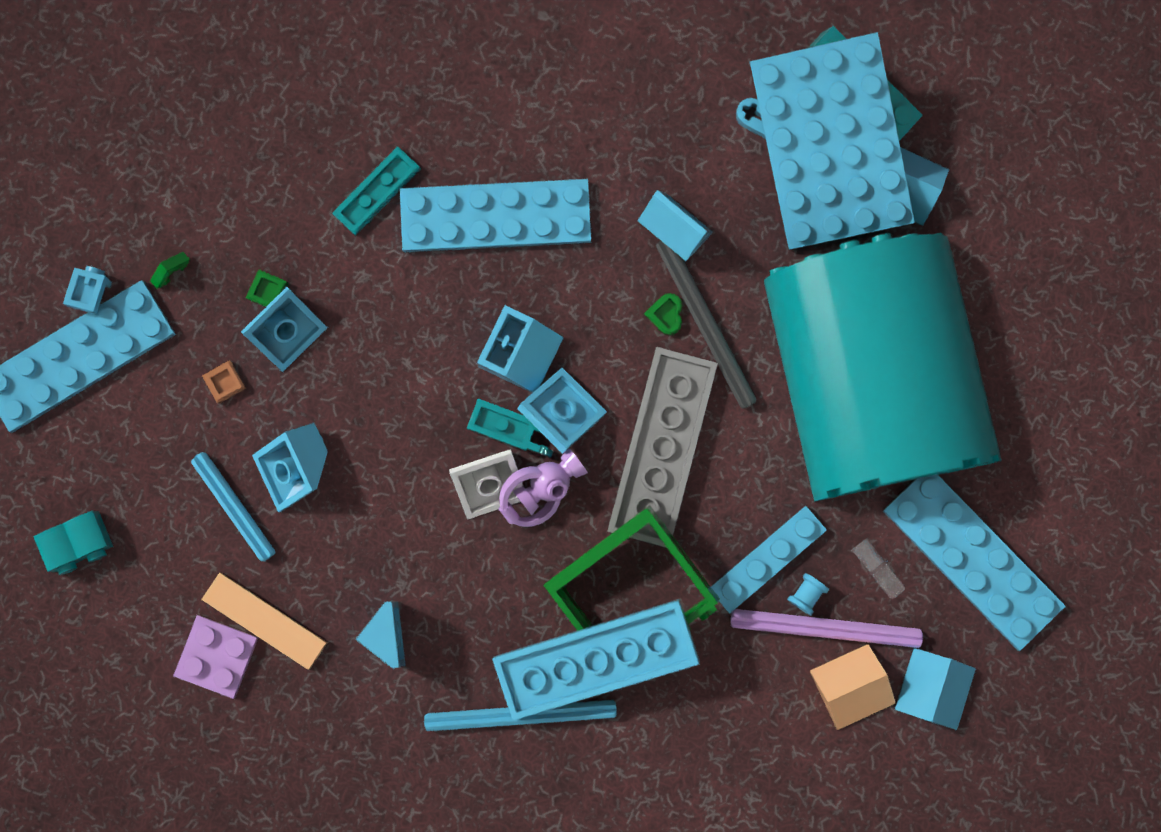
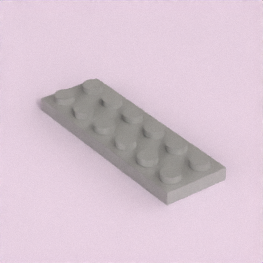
(663, 441)

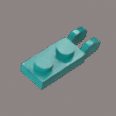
(505, 427)

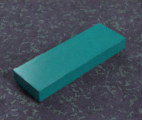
(376, 191)

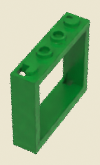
(556, 588)

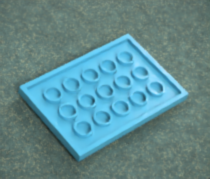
(832, 141)

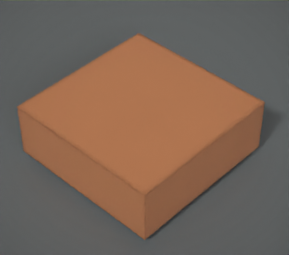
(224, 382)

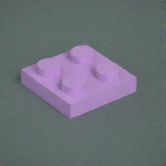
(215, 656)

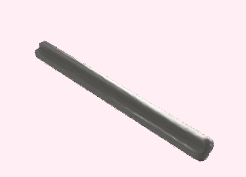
(707, 326)

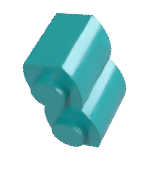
(72, 542)

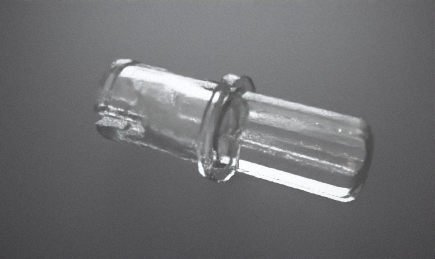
(878, 569)

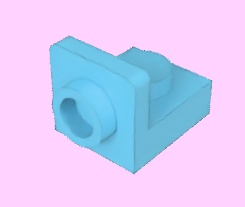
(86, 289)

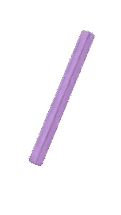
(826, 628)

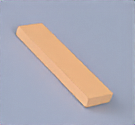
(264, 621)

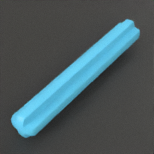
(233, 506)

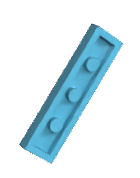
(768, 559)

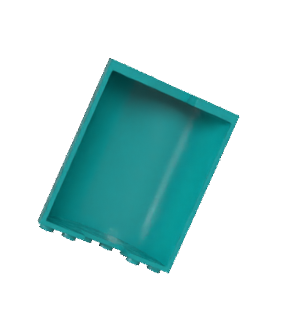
(881, 364)

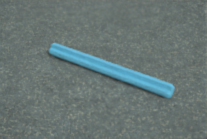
(502, 716)

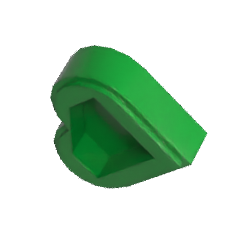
(665, 314)

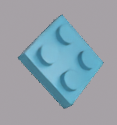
(562, 410)

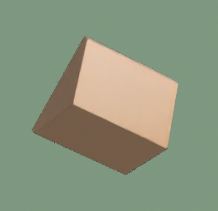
(853, 686)

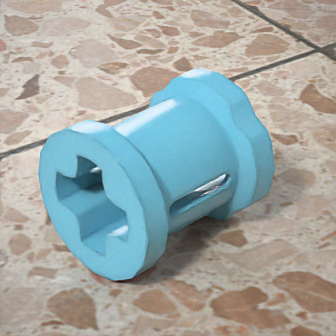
(808, 594)

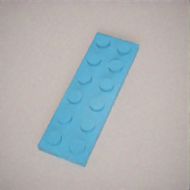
(495, 215)
(80, 355)
(974, 559)
(596, 660)

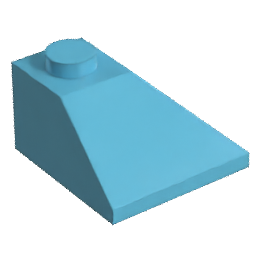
(292, 465)

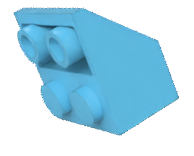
(519, 350)

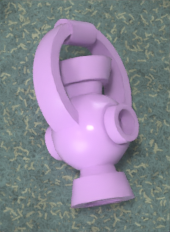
(547, 481)

